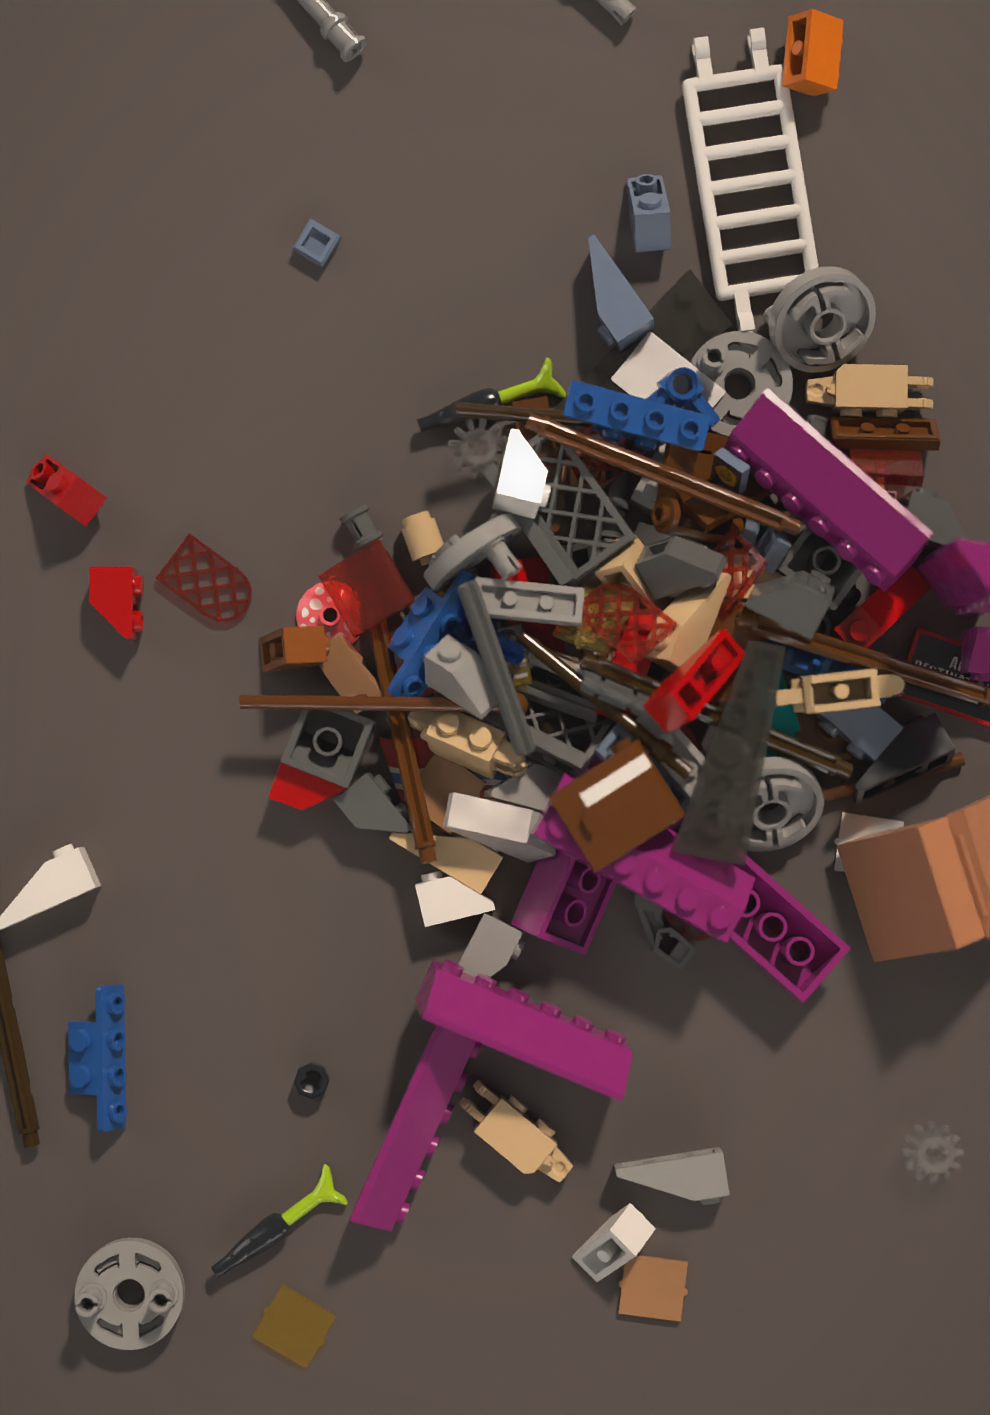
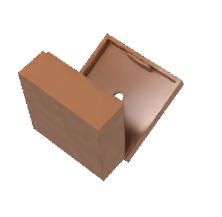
(923, 883)

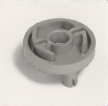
(804, 302)
(720, 362)
(476, 550)
(797, 792)
(99, 1298)

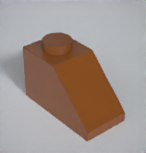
(294, 648)

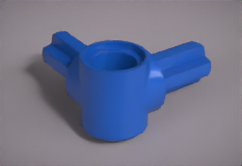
(691, 400)

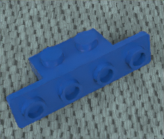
(635, 418)
(422, 629)
(99, 1057)

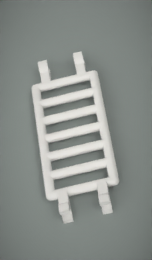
(707, 189)

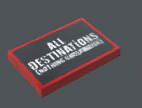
(944, 656)

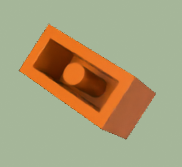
(812, 52)

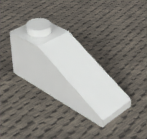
(54, 883)

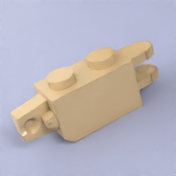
(868, 389)
(839, 690)
(468, 742)
(516, 1136)

